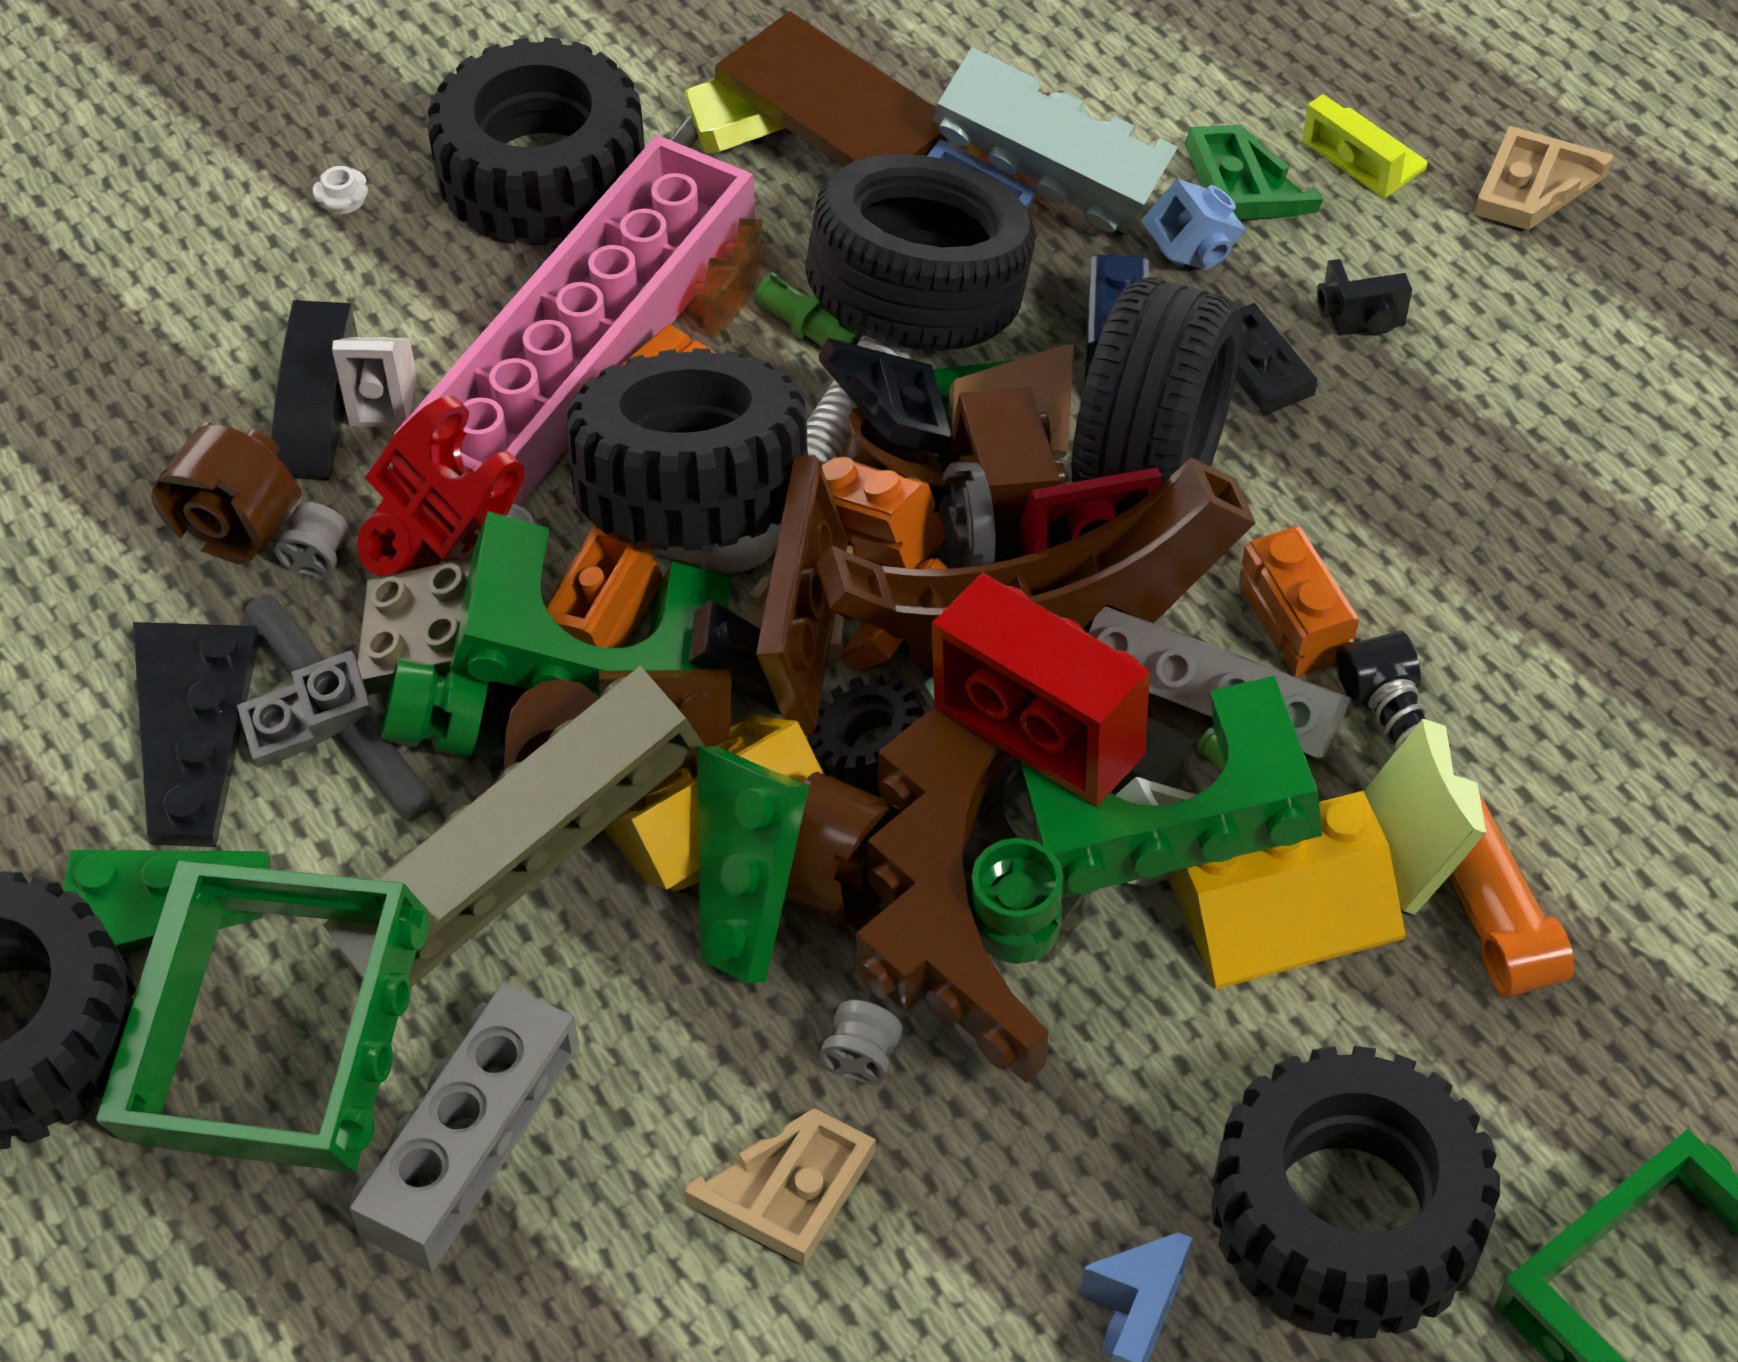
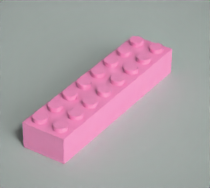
(595, 303)

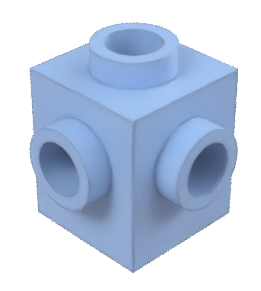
(1194, 225)

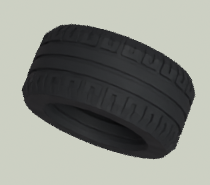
(919, 251)
(1158, 381)

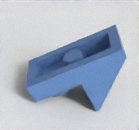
(1141, 1290)

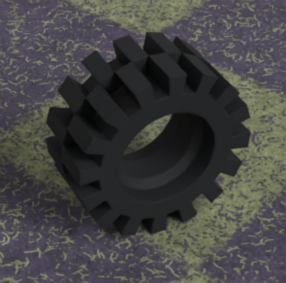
(851, 717)

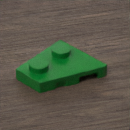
(1247, 173)

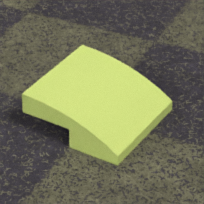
(1425, 813)

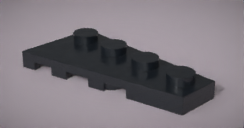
(190, 723)

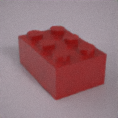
(1040, 688)

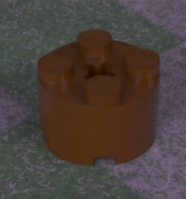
(226, 491)
(831, 852)

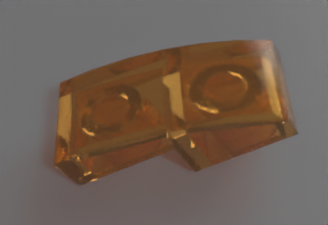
(730, 279)

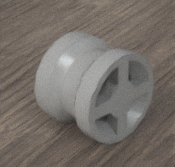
(313, 540)
(861, 1041)

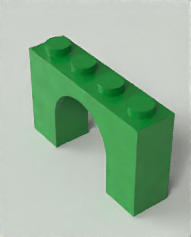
(515, 641)
(1253, 806)

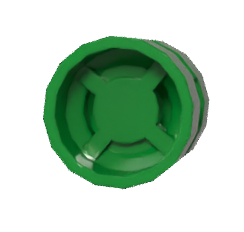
(410, 705)
(1017, 900)

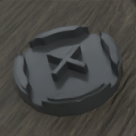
(967, 517)

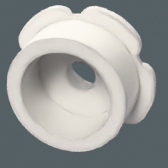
(341, 190)

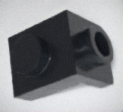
(1363, 304)

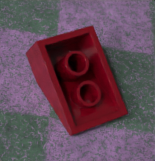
(1075, 508)

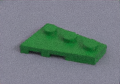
(745, 859)
(132, 886)

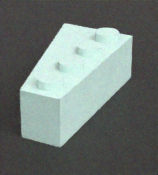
(1051, 141)

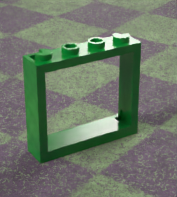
(173, 981)
(1543, 1314)

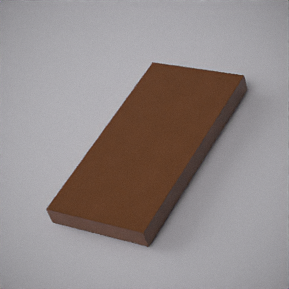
(828, 94)
(796, 614)

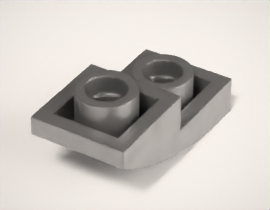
(313, 709)

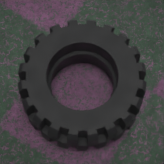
(524, 93)
(685, 448)
(78, 1029)
(1340, 1272)

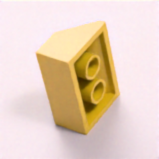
(662, 827)
(1295, 900)

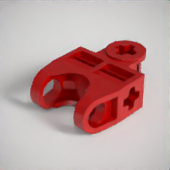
(429, 495)

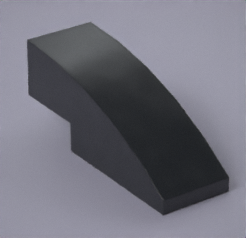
(308, 389)

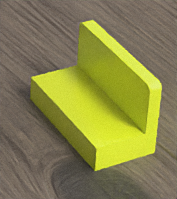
(725, 118)
(1360, 147)

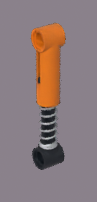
(1517, 940)

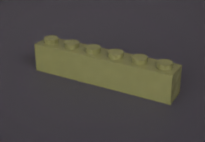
(534, 818)

